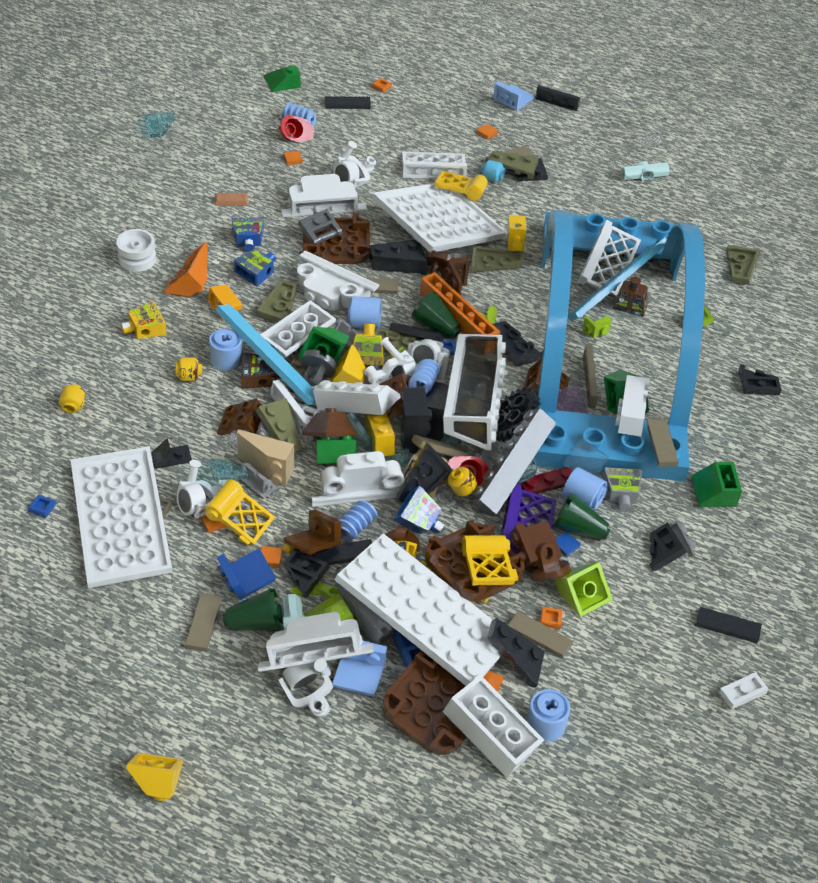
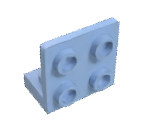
(511, 96)
(361, 672)

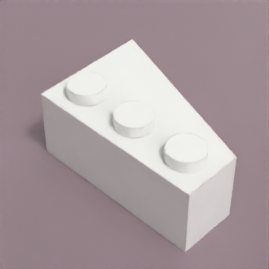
(632, 406)

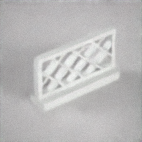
(424, 168)
(598, 250)
(279, 392)

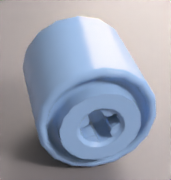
(364, 310)
(225, 349)
(586, 487)
(548, 714)

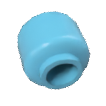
(493, 171)

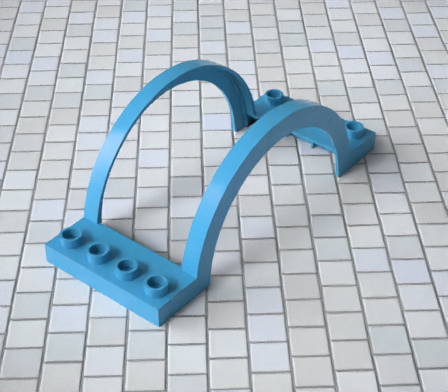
(579, 232)

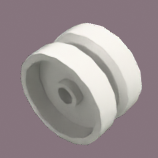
(136, 250)

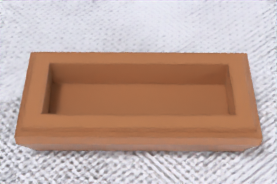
(231, 199)

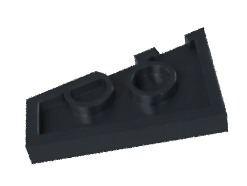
(517, 348)
(427, 472)
(521, 651)

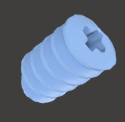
(299, 112)
(425, 374)
(356, 520)

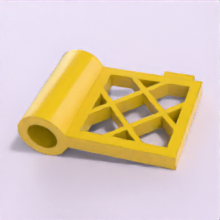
(471, 187)
(225, 503)
(487, 548)

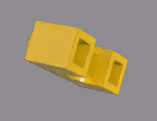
(381, 432)

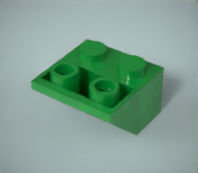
(615, 389)
(330, 449)
(717, 485)

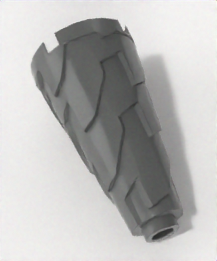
(373, 625)

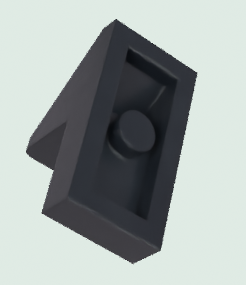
(165, 456)

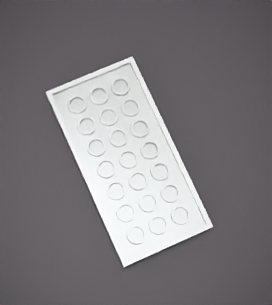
(120, 517)
(422, 608)

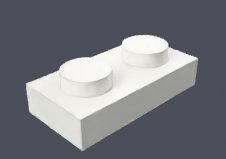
(743, 690)

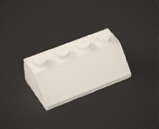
(295, 328)
(355, 397)
(493, 725)

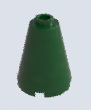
(436, 316)
(581, 519)
(255, 613)

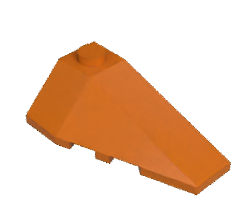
(192, 275)

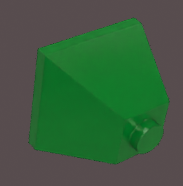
(283, 79)
(327, 341)

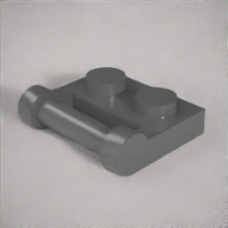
(317, 223)

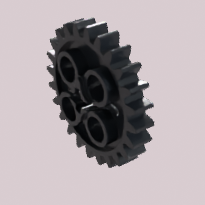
(513, 410)

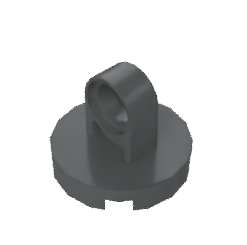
(317, 365)

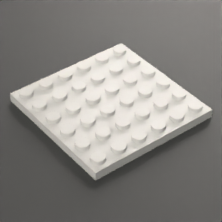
(439, 217)

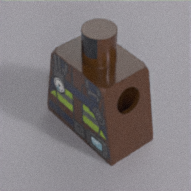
(632, 297)
(256, 372)

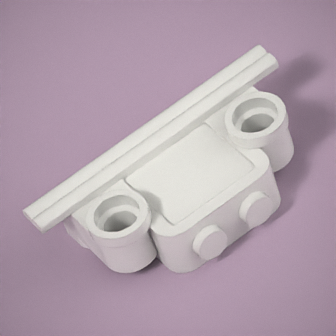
(322, 193)
(331, 284)
(360, 478)
(313, 639)

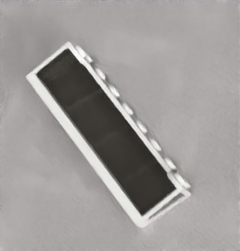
(475, 389)

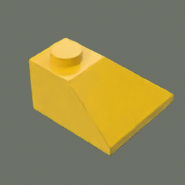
(349, 367)
(155, 774)

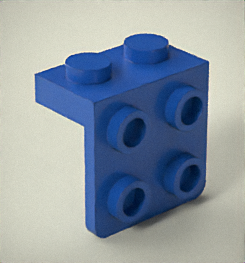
(246, 573)

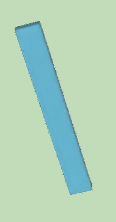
(617, 279)
(267, 353)

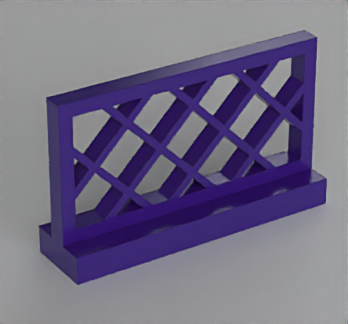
(513, 509)

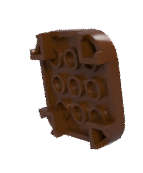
(348, 248)
(448, 563)
(418, 702)

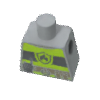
(622, 486)

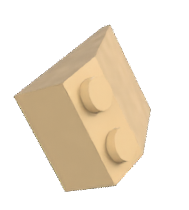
(267, 455)

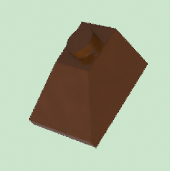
(329, 424)

